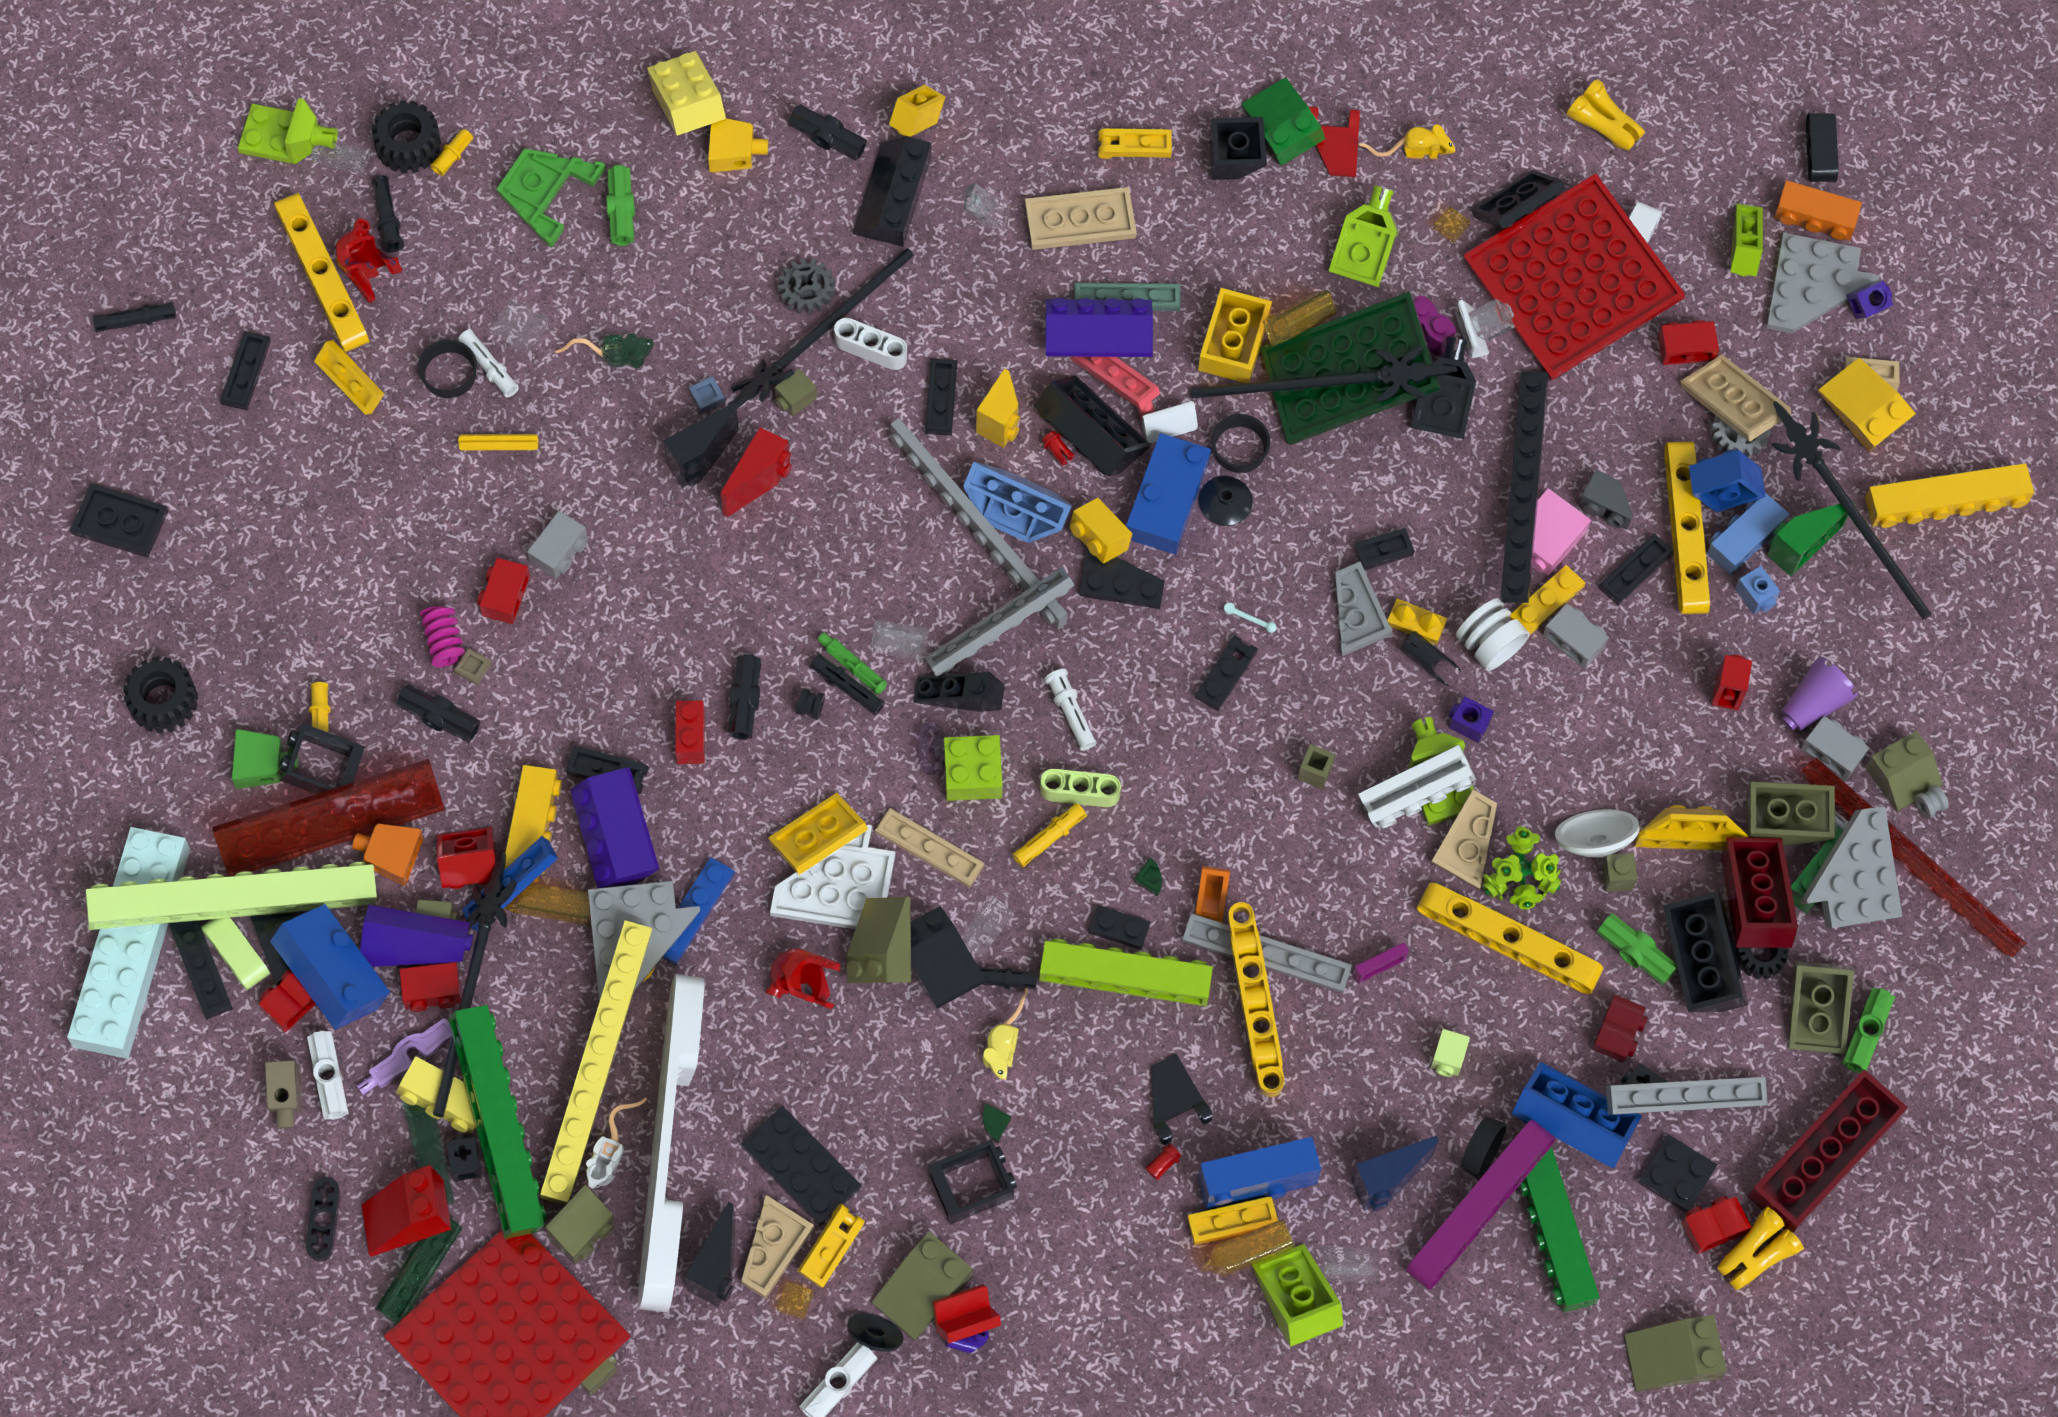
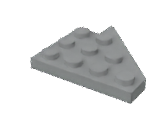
(1812, 280)
(1858, 874)
(642, 904)

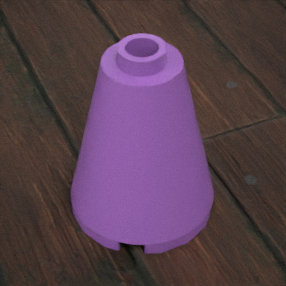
(1817, 695)

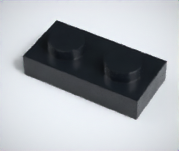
(1384, 549)
(1119, 927)

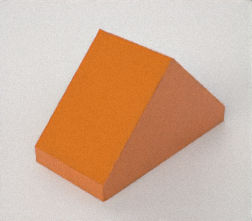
(1212, 893)

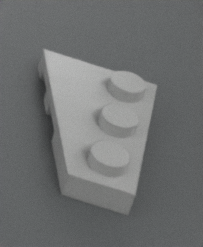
(1360, 612)

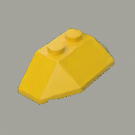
(1689, 829)

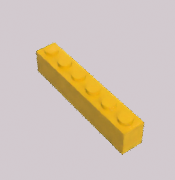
(1949, 495)

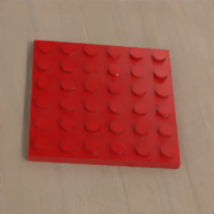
(1574, 276)
(507, 1332)

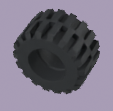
(411, 154)
(169, 713)

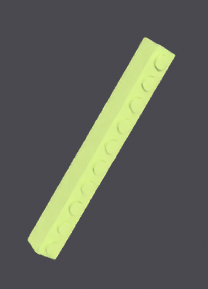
(230, 896)

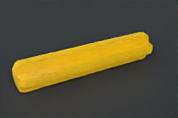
(498, 442)

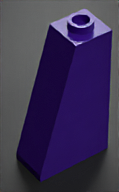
(412, 938)

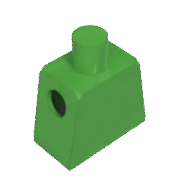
(257, 759)

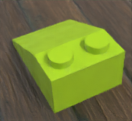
(1298, 1295)

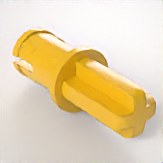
(451, 152)
(319, 706)

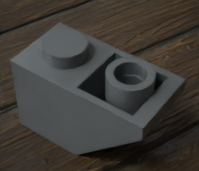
(1606, 499)

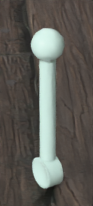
(1229, 608)

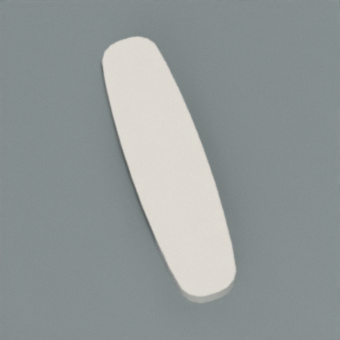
(663, 1215)

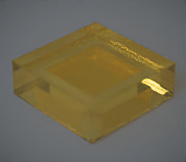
(1452, 224)
(795, 1300)

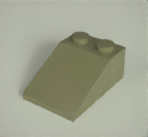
(1790, 812)
(881, 942)
(1820, 1007)
(924, 1276)
(1675, 1354)

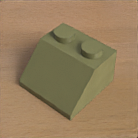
(1904, 770)
(580, 1225)

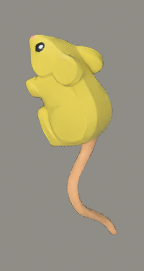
(1002, 1044)

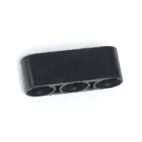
(1822, 147)

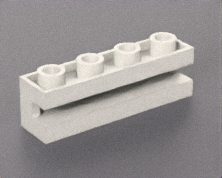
(1417, 787)

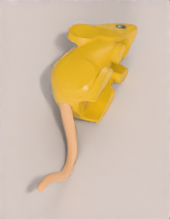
(1421, 142)

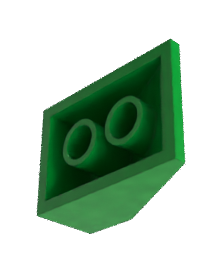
(1287, 120)
(1804, 536)

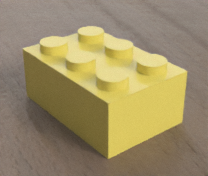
(686, 93)

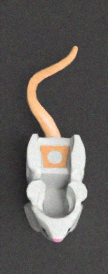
(607, 1153)

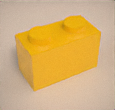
(917, 110)
(1100, 530)

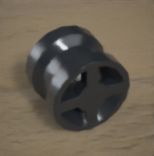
(810, 704)

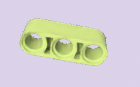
(1067, 794)
(236, 951)

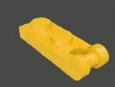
(1135, 143)
(830, 1246)

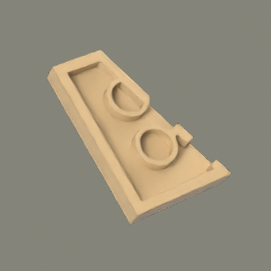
(1467, 841)
(775, 1245)

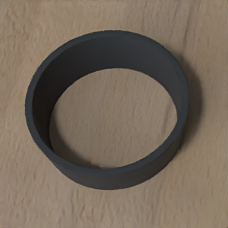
(442, 347)
(1246, 421)
(1483, 1147)

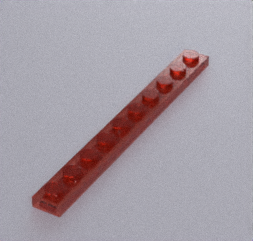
(1923, 866)

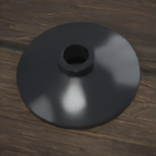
(1225, 511)
(875, 1332)

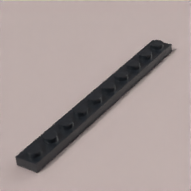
(1524, 488)

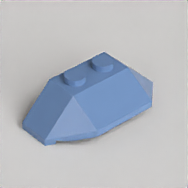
(1015, 503)

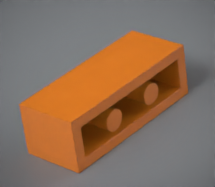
(1817, 210)

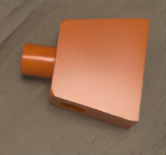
(391, 850)

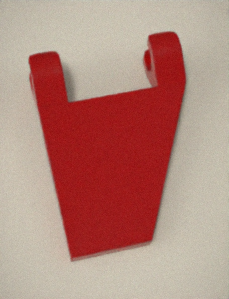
(1340, 146)

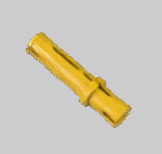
(1057, 828)

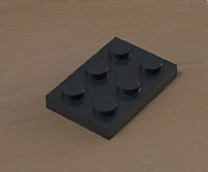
(1518, 199)
(119, 520)

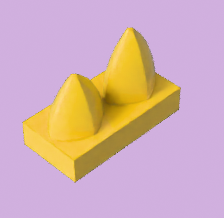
(1412, 618)

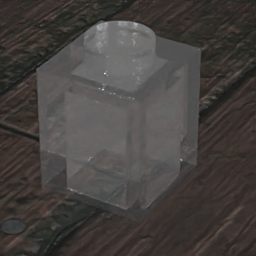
(1492, 319)

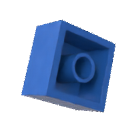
(1727, 480)

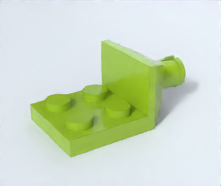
(284, 133)
(1366, 240)
(1428, 746)

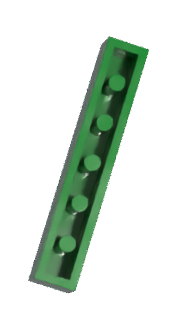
(1558, 1236)

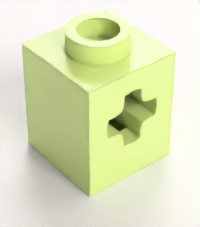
(1450, 1053)

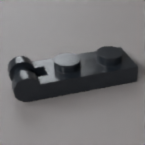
(1226, 673)
(589, 763)

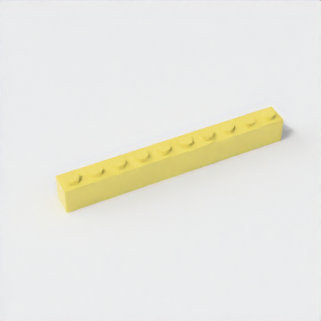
(596, 1063)

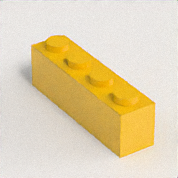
(532, 810)

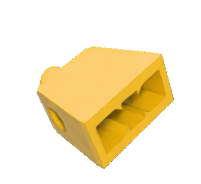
(733, 145)

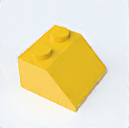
(998, 412)

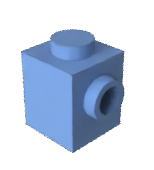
(1758, 590)

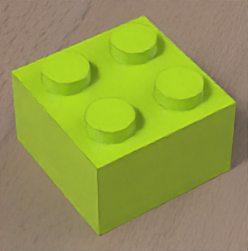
(973, 767)

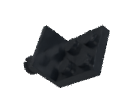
(1449, 408)

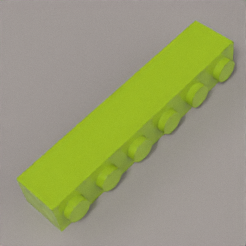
(1126, 972)

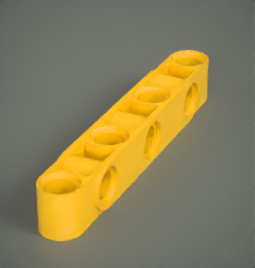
(328, 285)
(1687, 544)
(1530, 948)
(1256, 999)

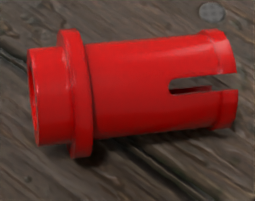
(1056, 446)
(1163, 1161)

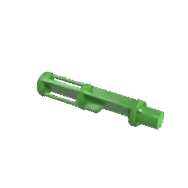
(853, 663)

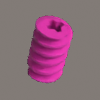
(441, 635)

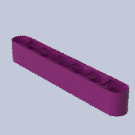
(1480, 1204)

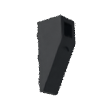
(961, 691)

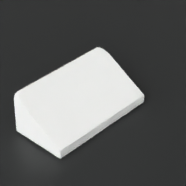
(1476, 345)
(1170, 421)

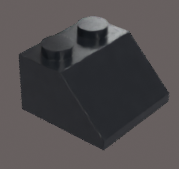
(1236, 147)

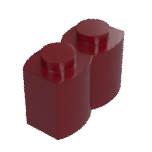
(1619, 1029)

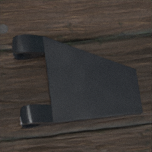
(1173, 1095)

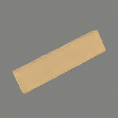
(929, 847)

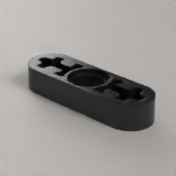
(313, 1239)

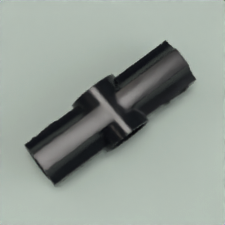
(827, 132)
(744, 697)
(438, 713)

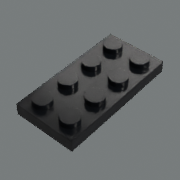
(800, 1165)

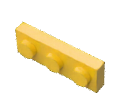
(349, 377)
(1548, 599)
(1231, 1220)

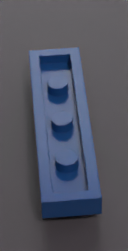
(523, 871)
(703, 893)

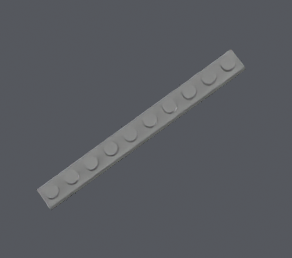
(971, 516)

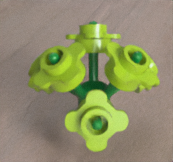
(1518, 866)

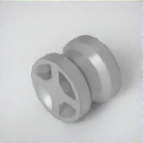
(1931, 801)

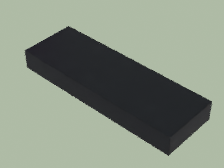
(245, 370)
(941, 397)
(1636, 569)

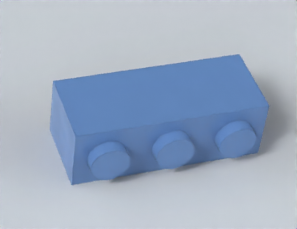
(1746, 533)

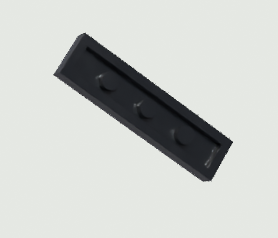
(201, 968)

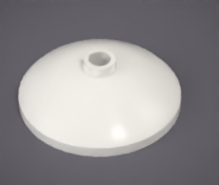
(1597, 832)

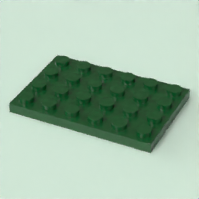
(1345, 348)

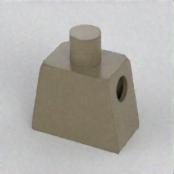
(281, 1079)

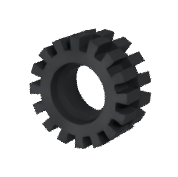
(1762, 968)

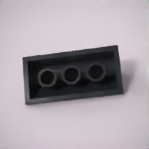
(893, 190)
(1091, 425)
(1705, 954)

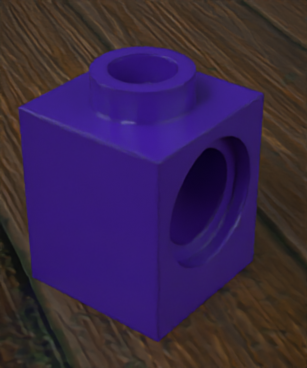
(1860, 301)
(1471, 730)

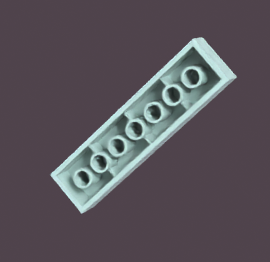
(126, 956)

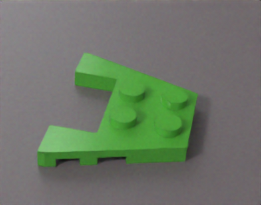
(536, 181)

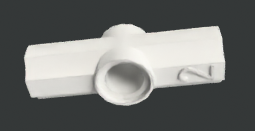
(325, 1059)
(850, 1368)

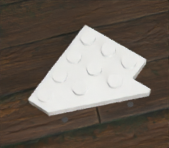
(836, 886)

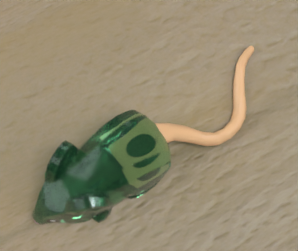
(619, 350)

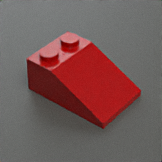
(757, 471)
(406, 1211)

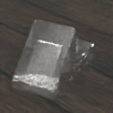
(986, 208)

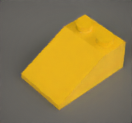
(1866, 403)

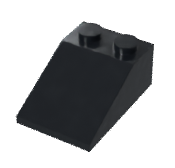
(698, 447)
(942, 959)
(712, 1269)

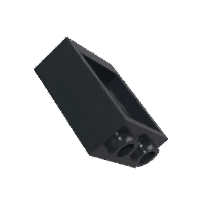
(352, 752)
(996, 1157)

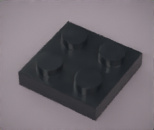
(1677, 1173)

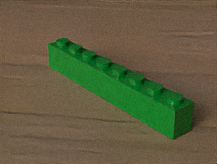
(496, 1121)

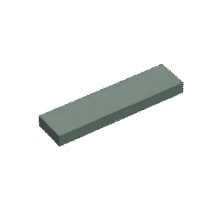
(1163, 295)

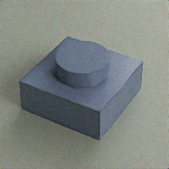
(707, 394)

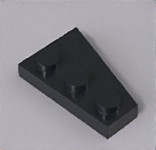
(1120, 583)
(266, 927)

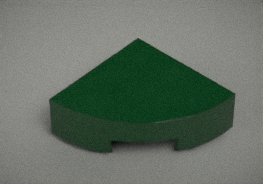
(1150, 877)
(995, 1122)

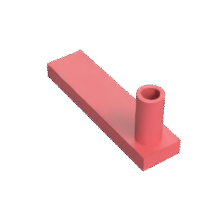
(1122, 380)

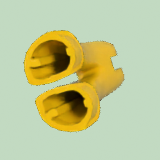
(1603, 115)
(1781, 1247)

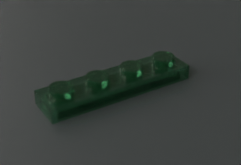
(428, 1144)
(416, 1274)

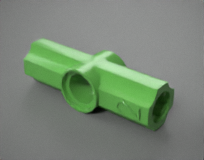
(620, 205)
(1637, 949)
(1873, 1015)

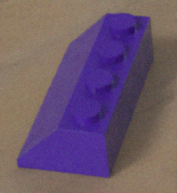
(1099, 327)
(614, 829)

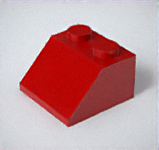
(466, 857)

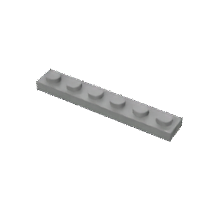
(999, 621)
(1277, 955)
(1686, 1095)

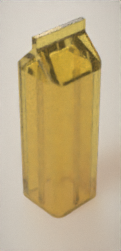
(1299, 316)
(552, 904)
(1249, 1249)

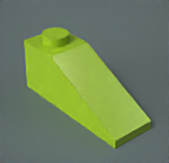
(1747, 240)

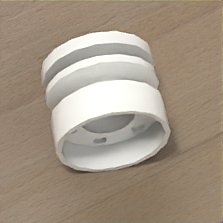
(1489, 630)

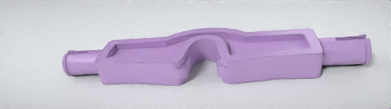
(399, 1061)

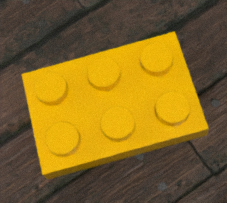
(818, 833)

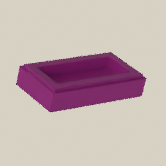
(1380, 963)

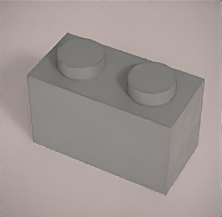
(558, 545)
(1576, 636)
(1835, 747)

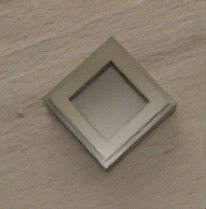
(472, 666)

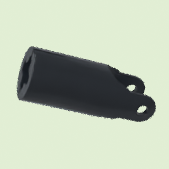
(1425, 654)

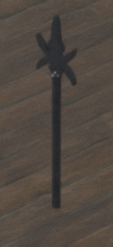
(775, 374)
(1399, 374)
(1807, 447)
(484, 914)

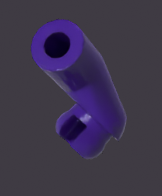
(970, 1343)

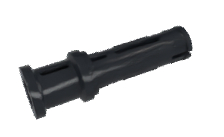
(388, 224)

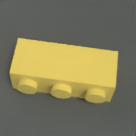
(421, 1088)

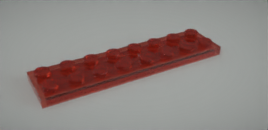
(328, 818)

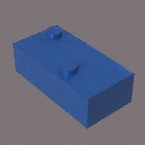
(1168, 493)
(330, 966)
(1575, 1115)
(1259, 1173)

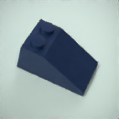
(1385, 1176)

